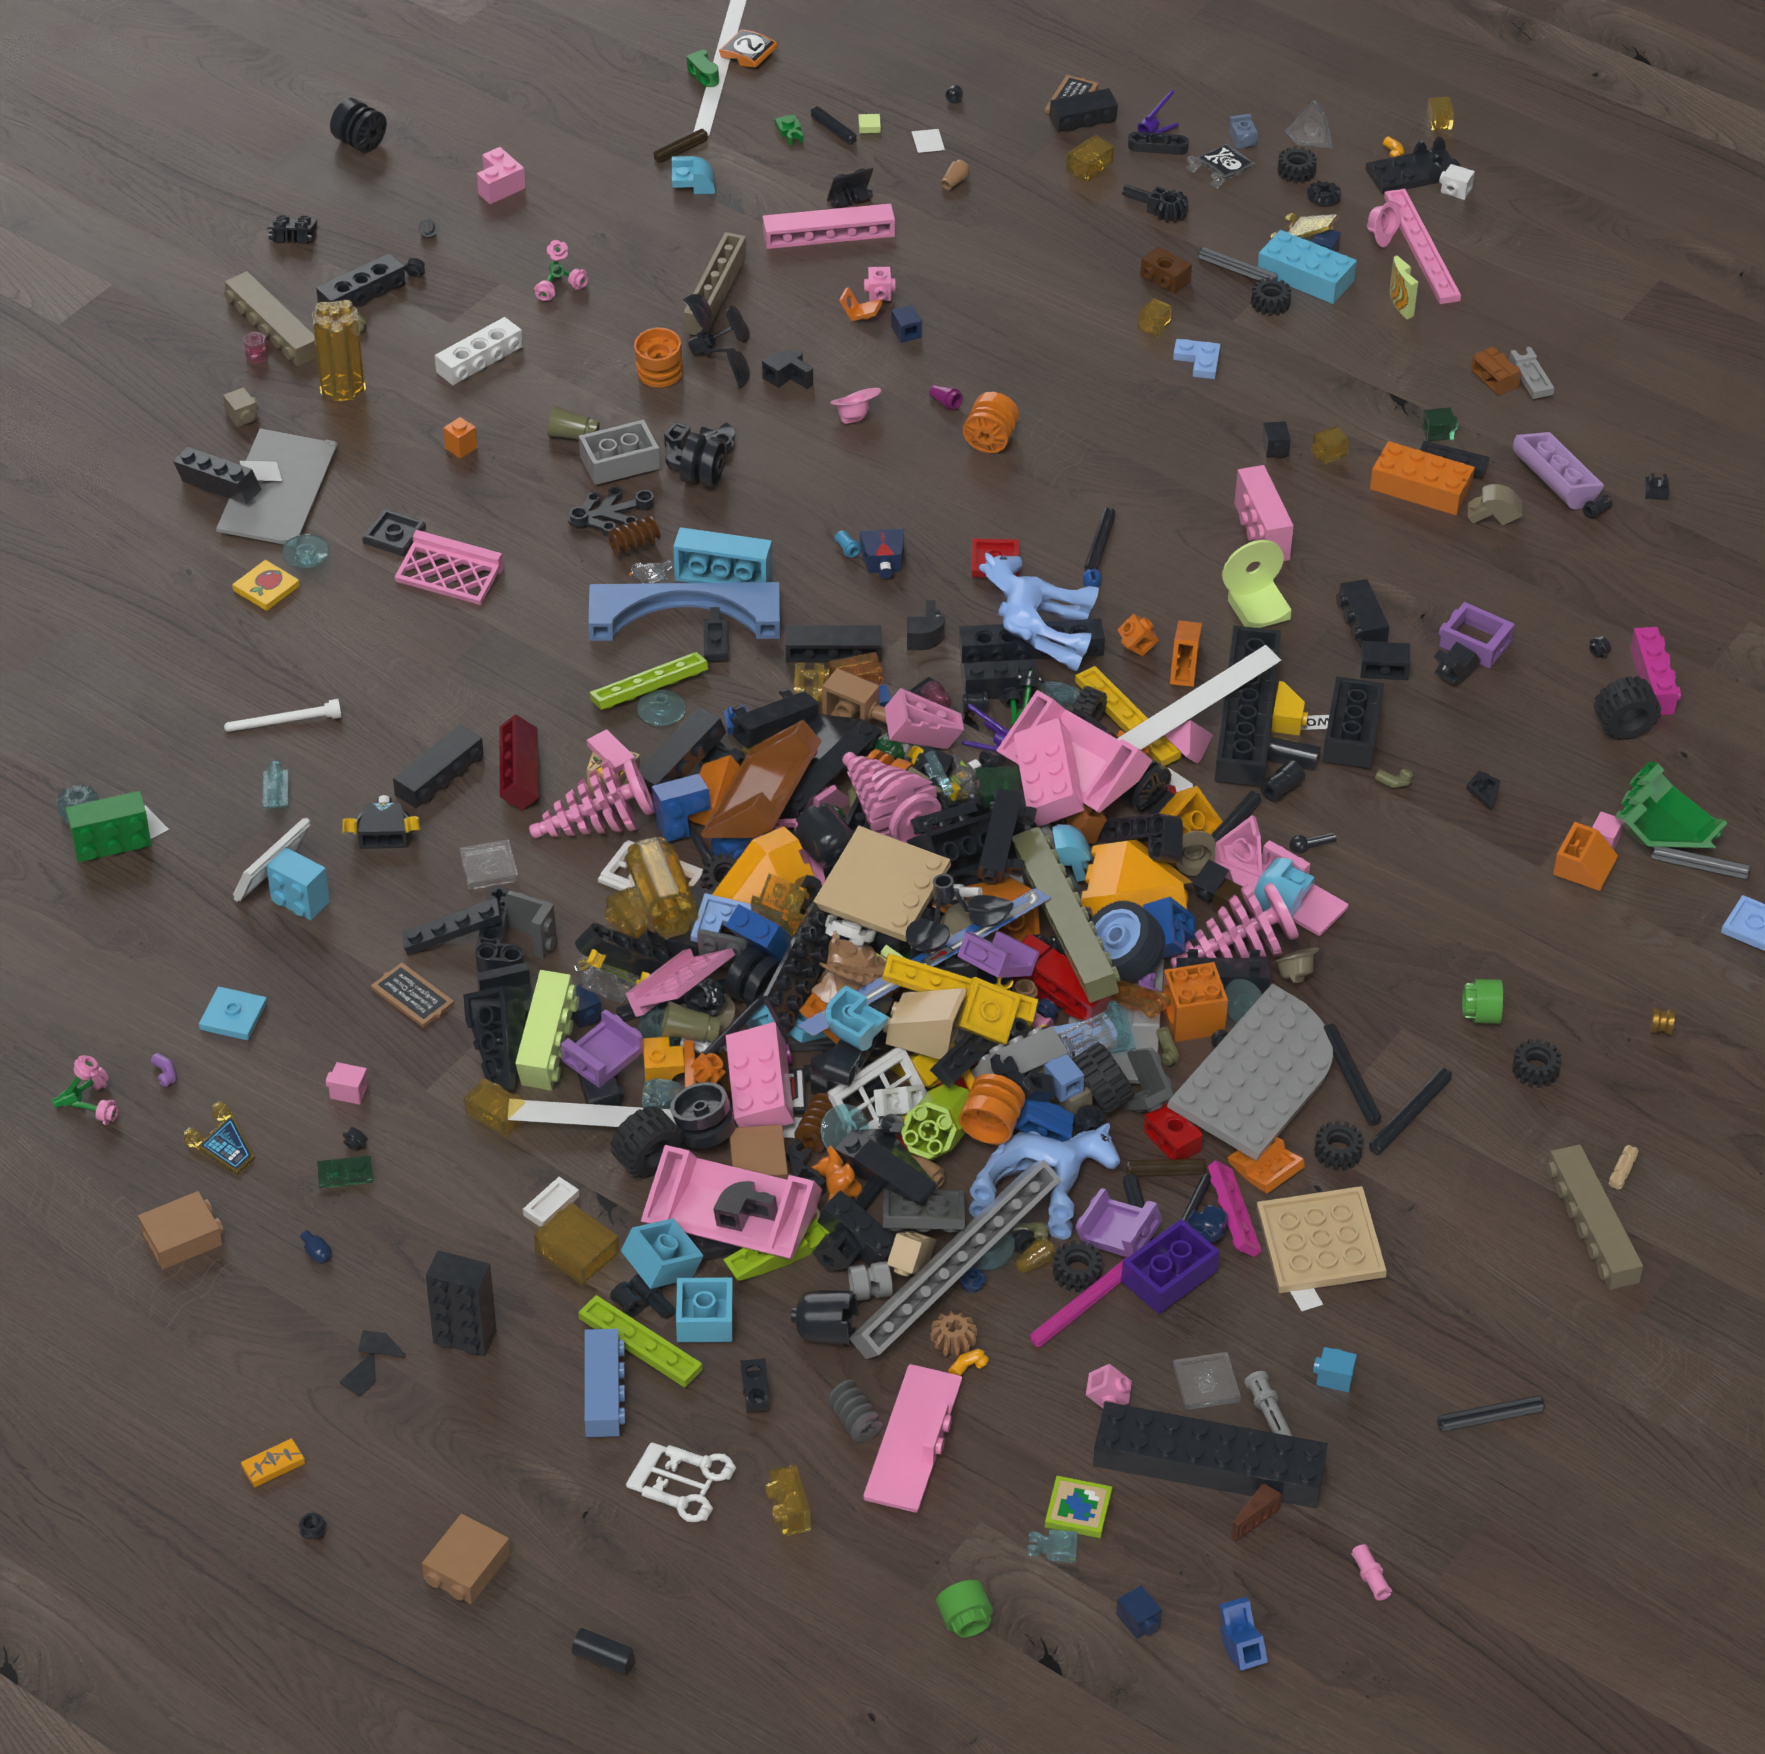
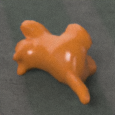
(837, 1175)

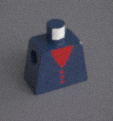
(882, 551)

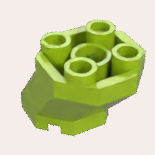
(934, 1123)

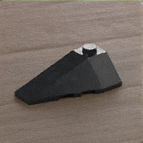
(497, 1025)
(885, 1163)

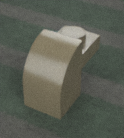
(1496, 500)

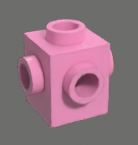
(879, 283)
(1109, 1386)

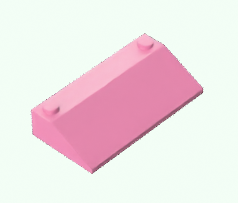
(1102, 762)
(690, 1187)

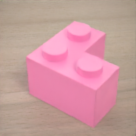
(500, 176)

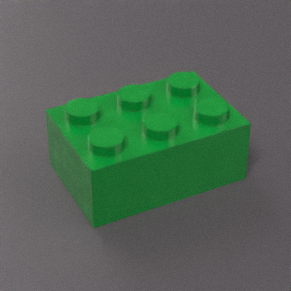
(108, 826)

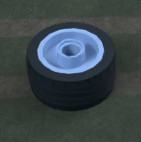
(1131, 938)

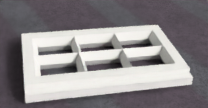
(258, 870)
(617, 882)
(869, 1073)

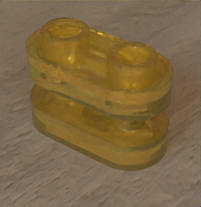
(819, 675)

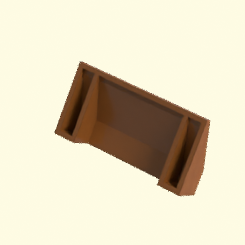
(763, 784)

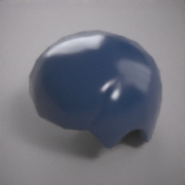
(1209, 1223)

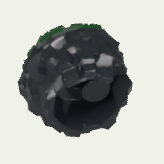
(705, 997)

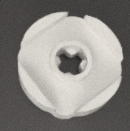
(855, 932)

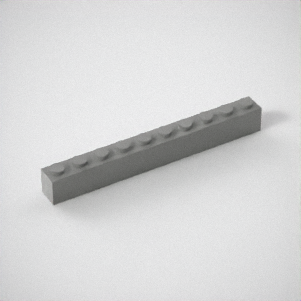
(954, 1259)

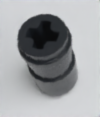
(1283, 780)

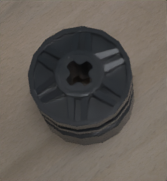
(358, 125)
(1149, 788)

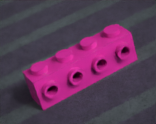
(1654, 666)

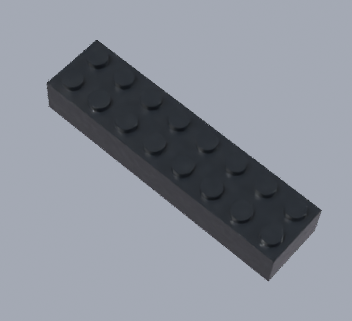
(1247, 713)
(1209, 1454)

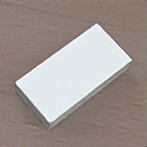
(550, 1201)

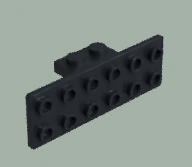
(798, 970)

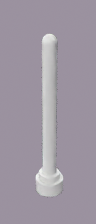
(330, 709)

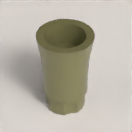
(569, 424)
(689, 1024)

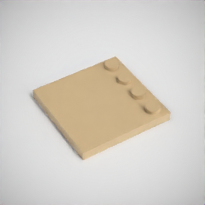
(881, 883)
(1321, 1239)

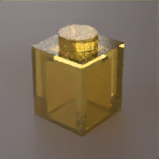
(1440, 113)
(1154, 317)
(1330, 445)

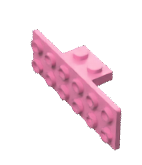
(1318, 907)
(913, 1438)

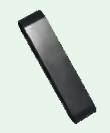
(848, 1060)

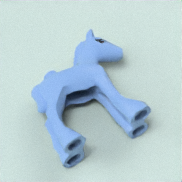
(1031, 594)
(1062, 1157)

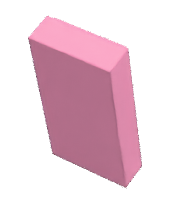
(608, 747)

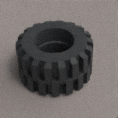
(1627, 708)
(1104, 1077)
(642, 1138)

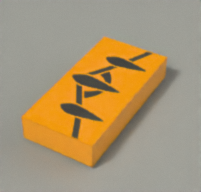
(272, 1463)

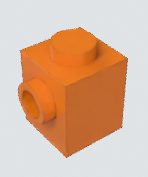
(460, 437)

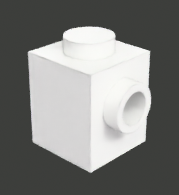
(1457, 181)

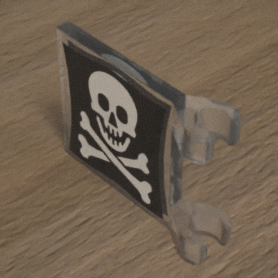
(1223, 162)

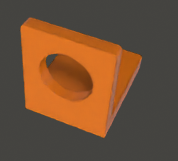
(857, 310)

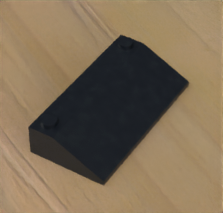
(838, 737)

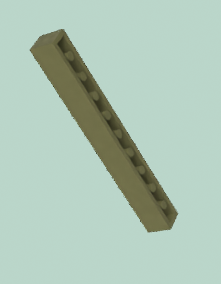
(1066, 916)

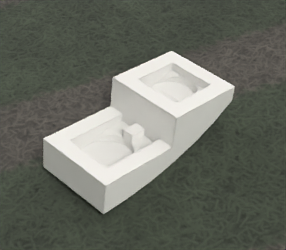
(897, 1099)

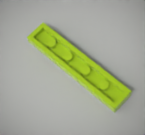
(648, 681)
(642, 1341)

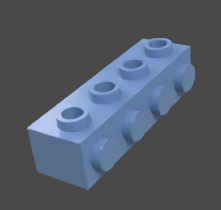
(602, 1383)

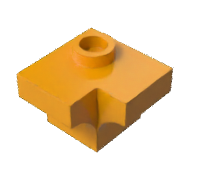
(662, 1060)

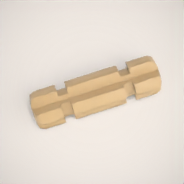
(1623, 1167)

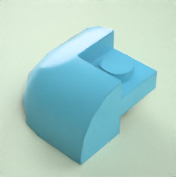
(693, 172)
(1072, 849)
(1289, 882)
(853, 1019)

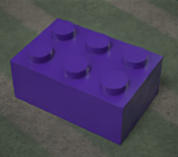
(1170, 1266)

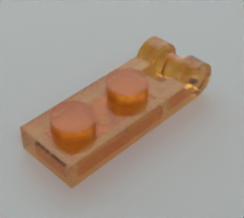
(1141, 998)

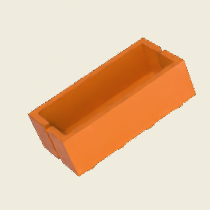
(1422, 478)

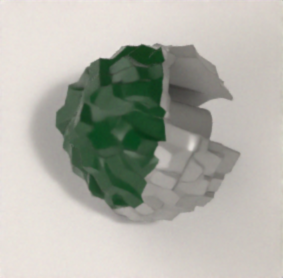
(893, 748)

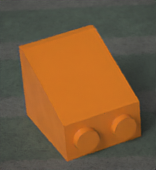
(1011, 890)

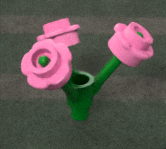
(577, 278)
(87, 1069)

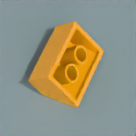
(1193, 810)

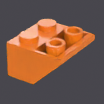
(1585, 857)

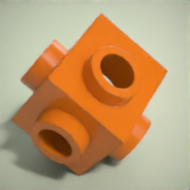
(1138, 634)

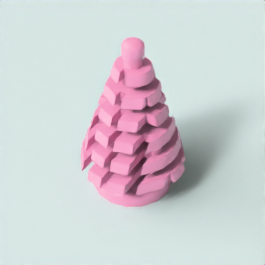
(890, 796)
(606, 799)
(1247, 927)

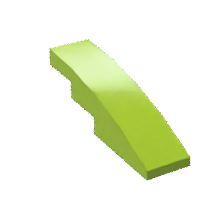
(751, 1263)

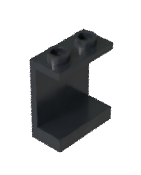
(511, 976)

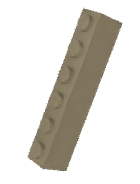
(718, 277)
(271, 318)
(1594, 1217)

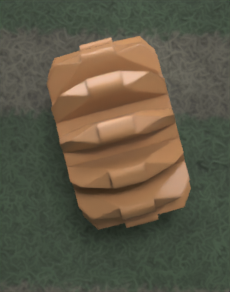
(953, 1334)

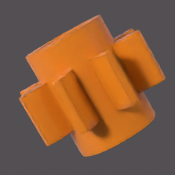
(707, 1068)

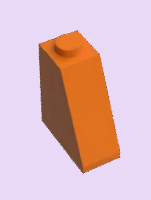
(1185, 653)

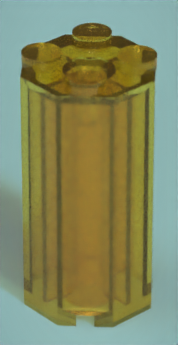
(338, 349)
(661, 887)

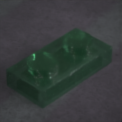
(345, 1171)

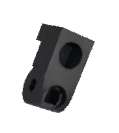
(755, 1385)

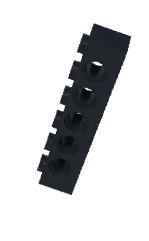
(995, 643)

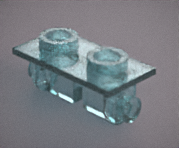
(275, 786)
(1120, 1020)

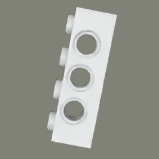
(478, 351)

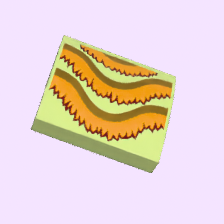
(1403, 288)

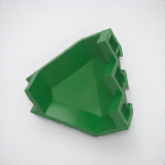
(1663, 816)

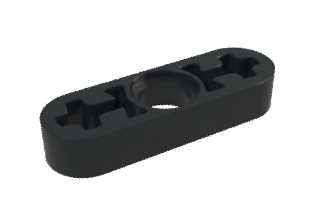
(1145, 142)

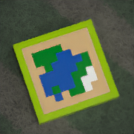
(1078, 1506)

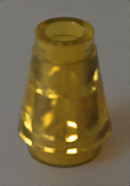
(1035, 1255)

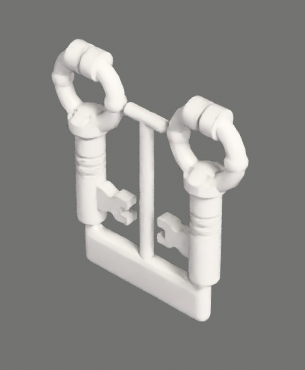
(647, 1465)

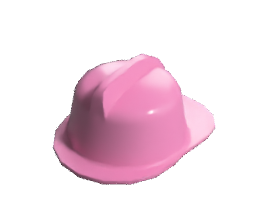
(1384, 222)
(856, 405)

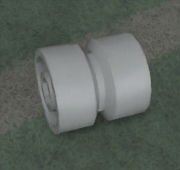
(870, 1281)

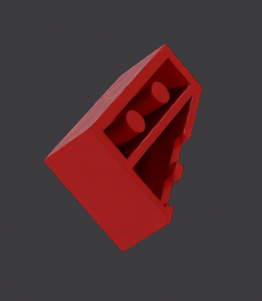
(1059, 984)

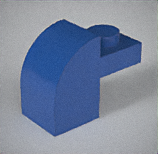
(1240, 1637)

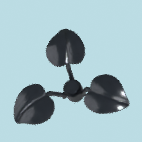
(704, 341)
(983, 910)

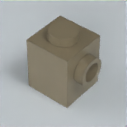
(240, 407)

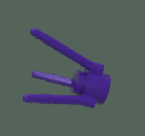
(1151, 123)
(1000, 731)

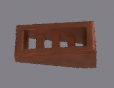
(1259, 1508)

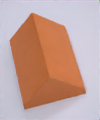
(717, 777)

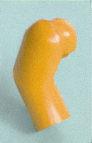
(1396, 147)
(966, 1359)

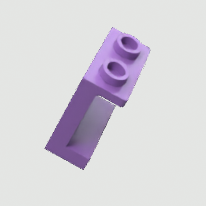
(1001, 958)
(603, 1049)
(1118, 1225)

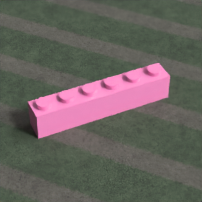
(828, 226)

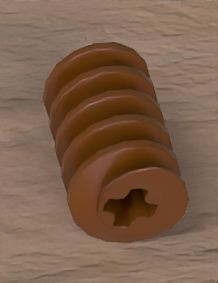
(633, 534)
(810, 1125)

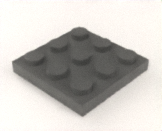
(940, 1210)

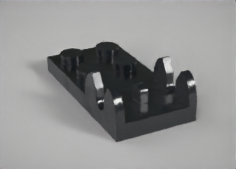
(1411, 170)

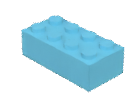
(1308, 266)
(721, 558)

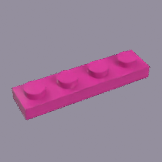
(1233, 1204)

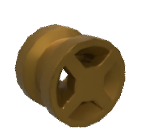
(1662, 1021)

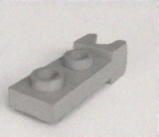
(1532, 374)

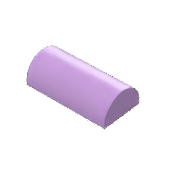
(1558, 468)

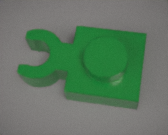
(789, 127)

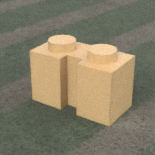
(910, 1252)

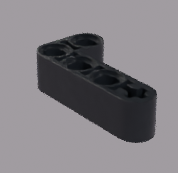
(1161, 832)
(490, 947)
(623, 951)

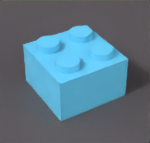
(298, 883)
(661, 1253)
(704, 1310)

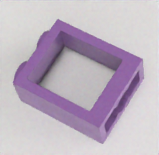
(1498, 627)

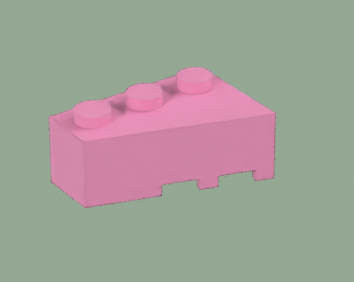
(921, 721)

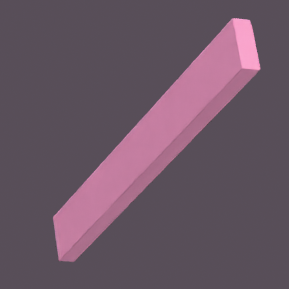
(1424, 249)

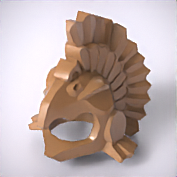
(848, 966)

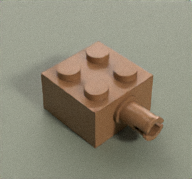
(852, 697)

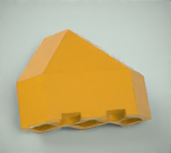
(769, 853)
(1128, 874)

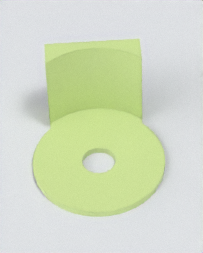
(1254, 593)

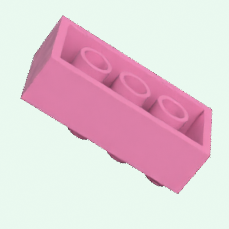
(1262, 509)
(1048, 771)
(759, 1077)

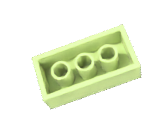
(546, 1029)

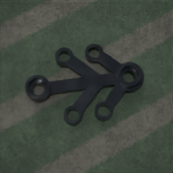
(583, 516)

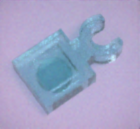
(935, 769)
(1058, 1546)

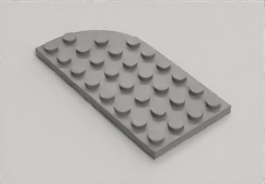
(1258, 1074)

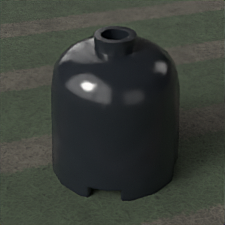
(822, 834)
(826, 1316)

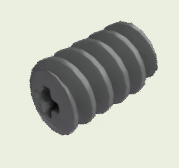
(854, 1411)

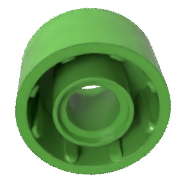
(1483, 1001)
(965, 1608)

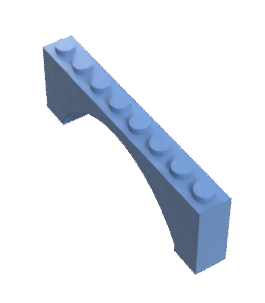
(619, 604)

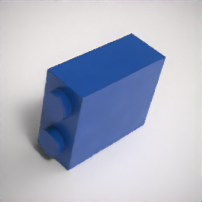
(759, 931)

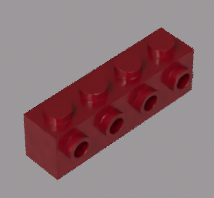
(518, 762)

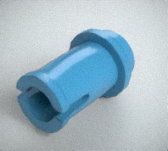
(850, 547)

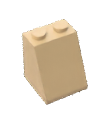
(926, 1021)

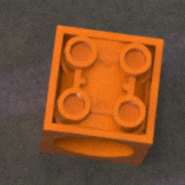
(1196, 1000)

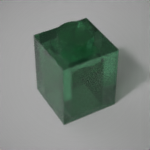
(1439, 424)

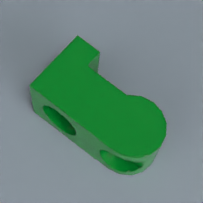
(702, 69)

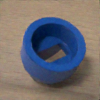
(1088, 574)

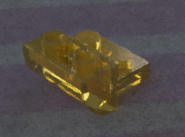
(780, 903)

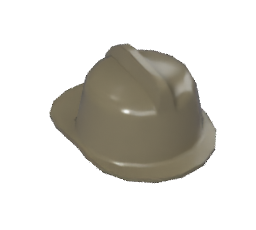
(1196, 850)
(1297, 964)

